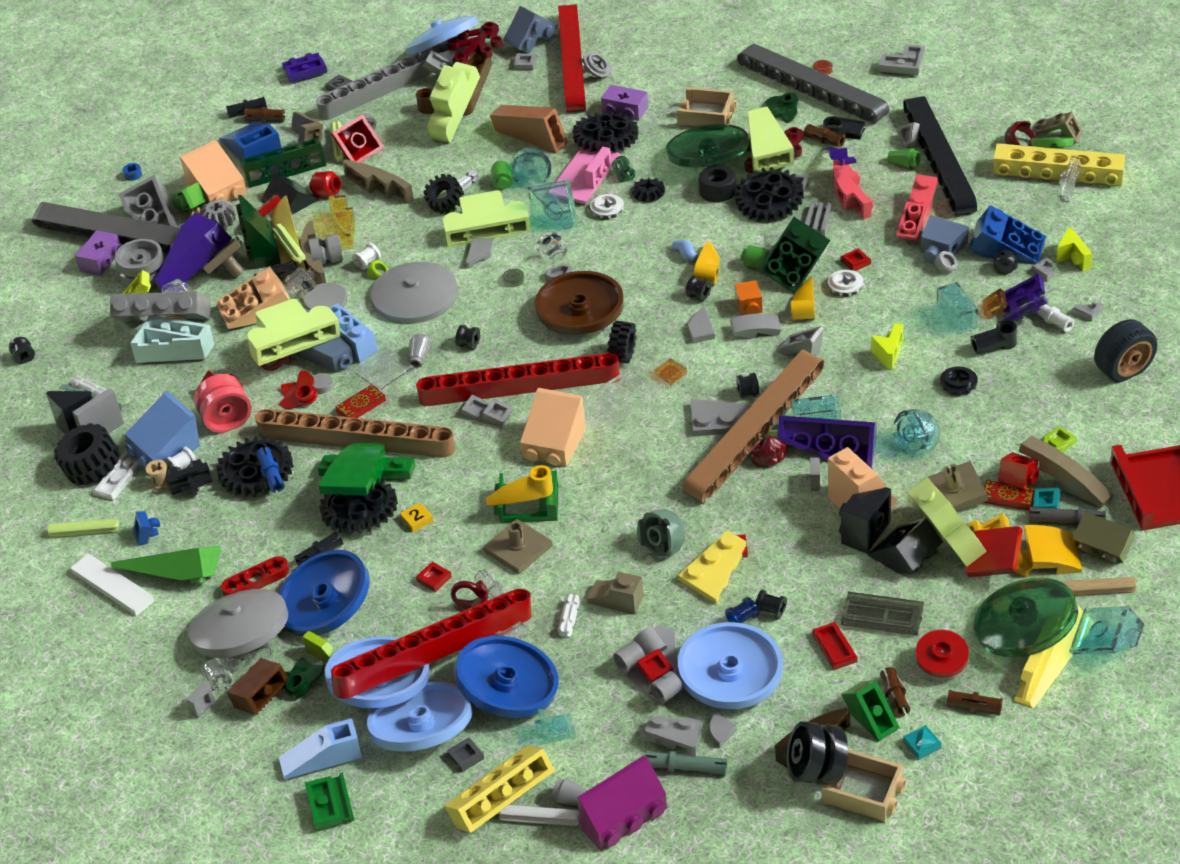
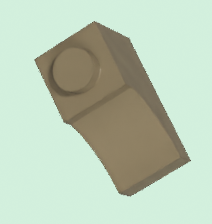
(620, 593)

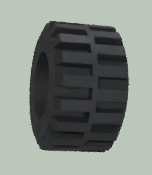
(86, 454)

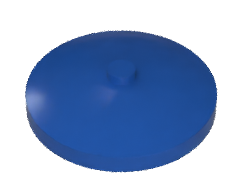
(324, 592)
(506, 676)

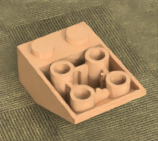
(255, 294)

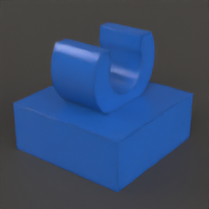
(144, 528)

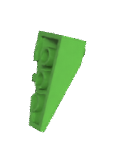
(178, 565)

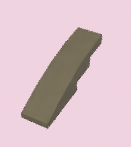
(374, 178)
(1072, 475)

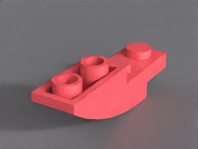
(848, 191)
(917, 208)

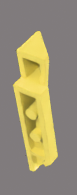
(282, 215)
(1044, 668)

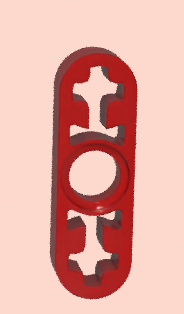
(258, 570)

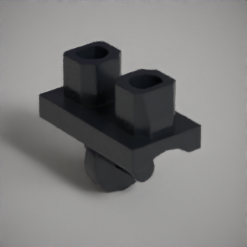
(189, 478)

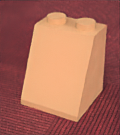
(213, 172)
(553, 427)
(851, 476)

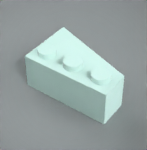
(171, 340)

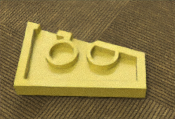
(712, 569)

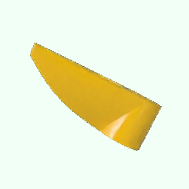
(707, 264)
(803, 302)
(528, 488)

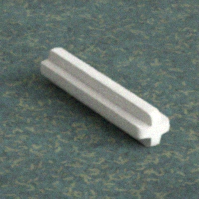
(540, 815)

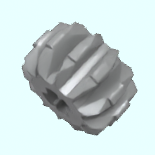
(220, 212)

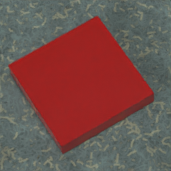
(1001, 554)

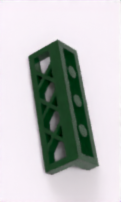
(281, 155)

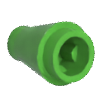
(906, 158)

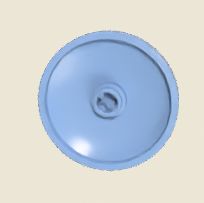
(440, 32)
(730, 665)
(383, 695)
(423, 720)

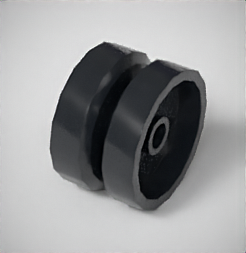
(817, 753)

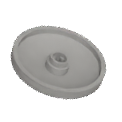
(414, 292)
(238, 623)

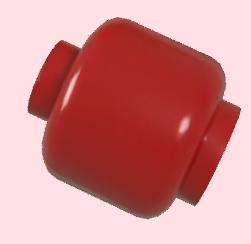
(325, 184)

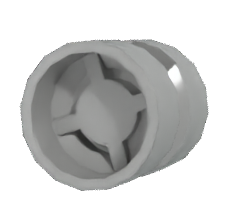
(326, 249)

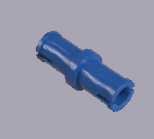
(270, 470)

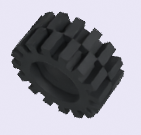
(439, 185)
(622, 340)

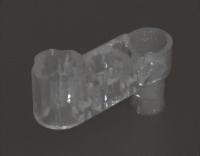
(220, 671)

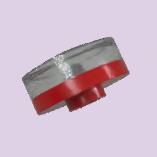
(941, 656)

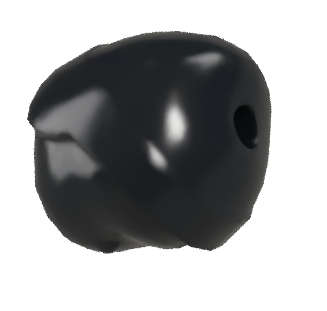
(1005, 262)

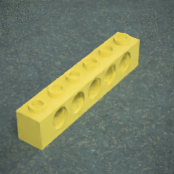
(1051, 162)

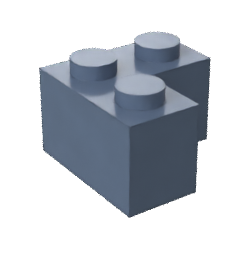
(527, 28)

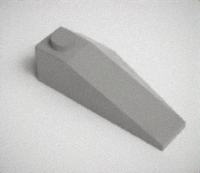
(149, 202)

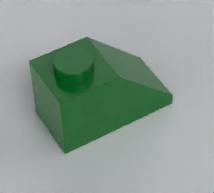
(871, 709)

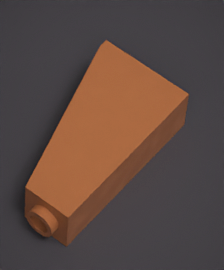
(530, 124)

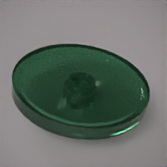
(707, 145)
(1026, 617)

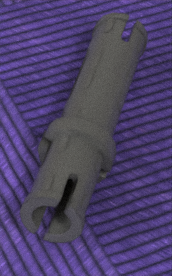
(1060, 516)

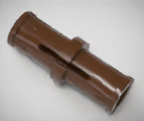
(264, 114)
(824, 135)
(895, 692)
(955, 699)

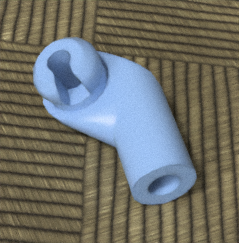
(686, 249)

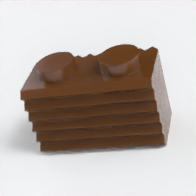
(257, 686)

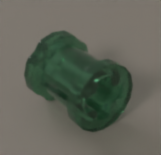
(624, 168)

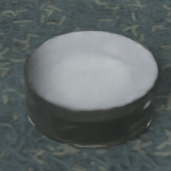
(513, 277)

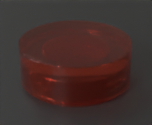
(823, 66)

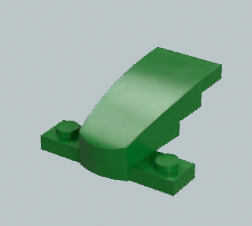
(360, 468)

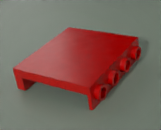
(1150, 484)

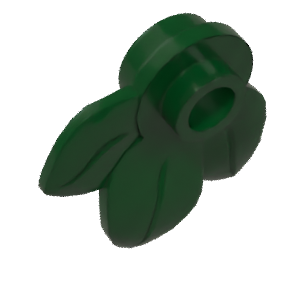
(783, 106)
(302, 677)

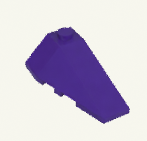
(193, 247)
(829, 436)

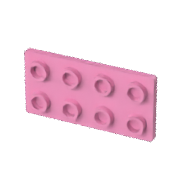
(587, 172)

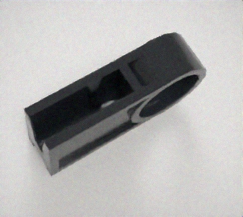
(849, 127)

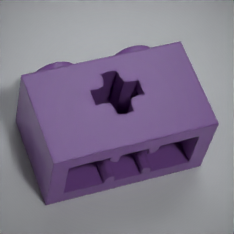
(625, 101)
(98, 252)

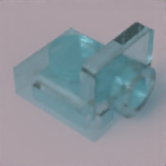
(555, 727)

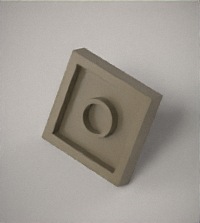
(225, 257)
(960, 485)
(517, 546)

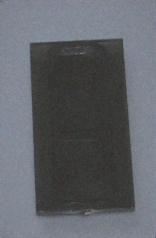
(882, 613)

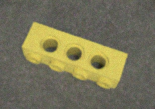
(499, 788)

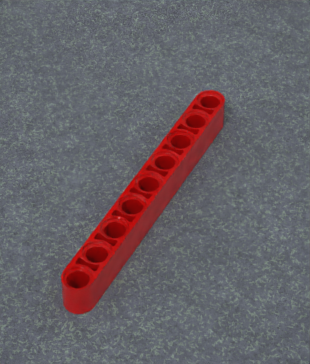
(571, 58)
(517, 379)
(430, 643)

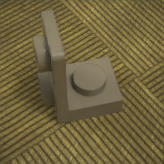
(1065, 122)
(306, 127)

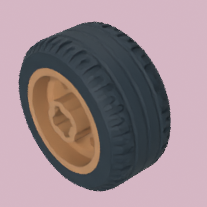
(1125, 350)

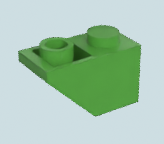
(188, 197)

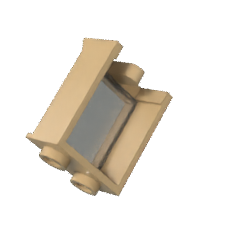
(706, 107)
(867, 786)

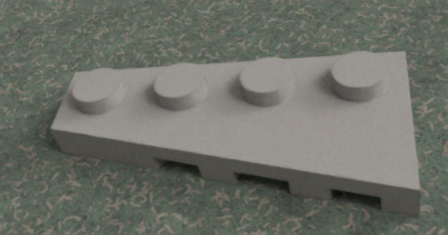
(716, 416)

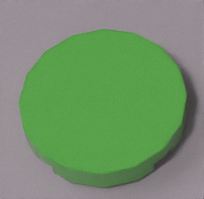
(1047, 142)

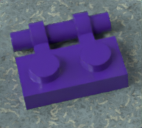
(304, 67)
(1025, 292)

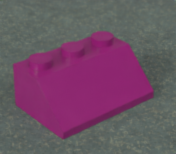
(621, 803)

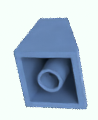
(162, 431)

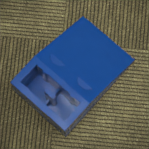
(252, 140)
(1000, 231)

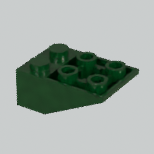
(257, 235)
(794, 255)

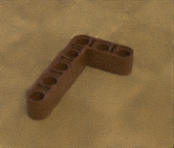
(483, 66)

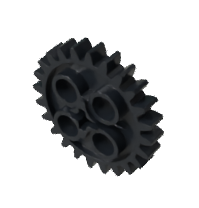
(605, 131)
(769, 194)
(241, 469)
(359, 511)

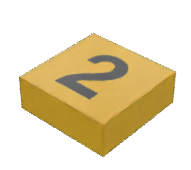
(416, 517)

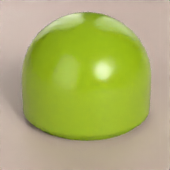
(372, 273)

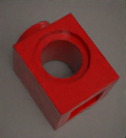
(1018, 470)

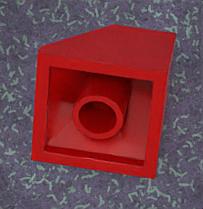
(357, 139)

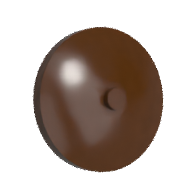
(579, 302)

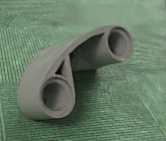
(642, 645)

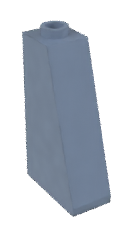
(331, 354)

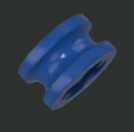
(132, 171)

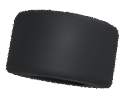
(717, 183)

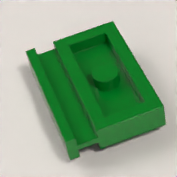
(329, 801)

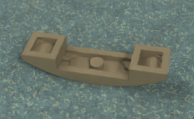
(315, 266)

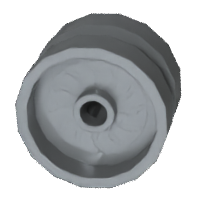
(139, 256)

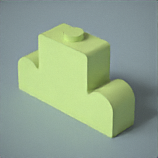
(450, 99)
(485, 217)
(290, 329)
(946, 521)

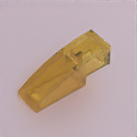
(342, 219)

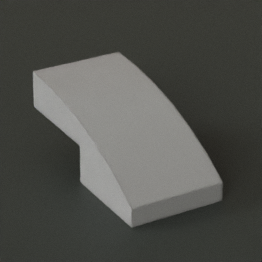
(749, 325)
(492, 413)

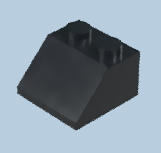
(865, 518)
(907, 546)

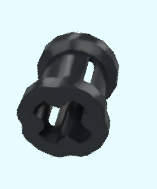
(771, 603)

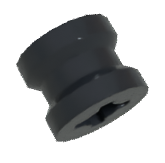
(698, 288)
(467, 336)
(21, 350)
(747, 385)

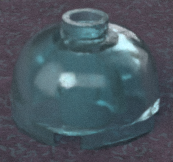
(529, 163)
(916, 426)

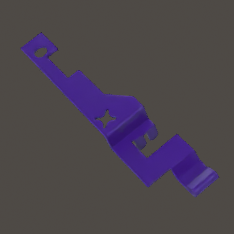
(840, 154)

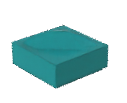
(1046, 498)
(922, 742)

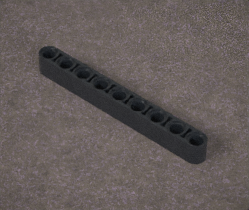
(941, 156)

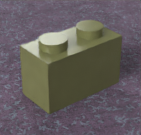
(1103, 537)

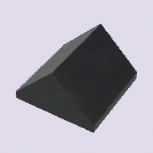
(297, 195)
(63, 405)

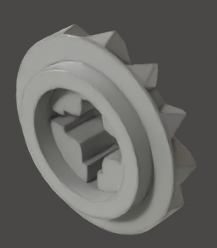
(591, 59)

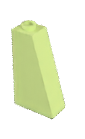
(768, 141)

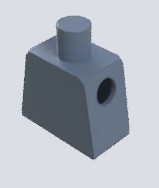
(942, 236)

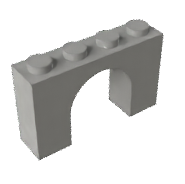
(140, 305)

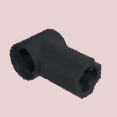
(1003, 337)

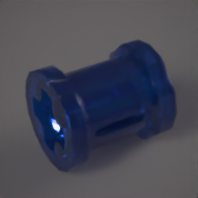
(742, 611)

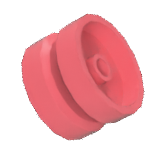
(222, 403)

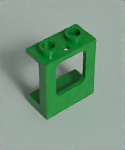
(547, 506)

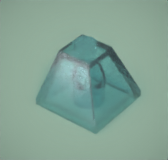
(553, 205)
(1107, 631)

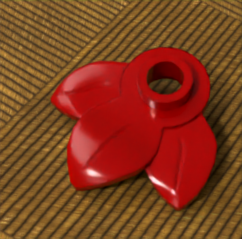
(299, 392)

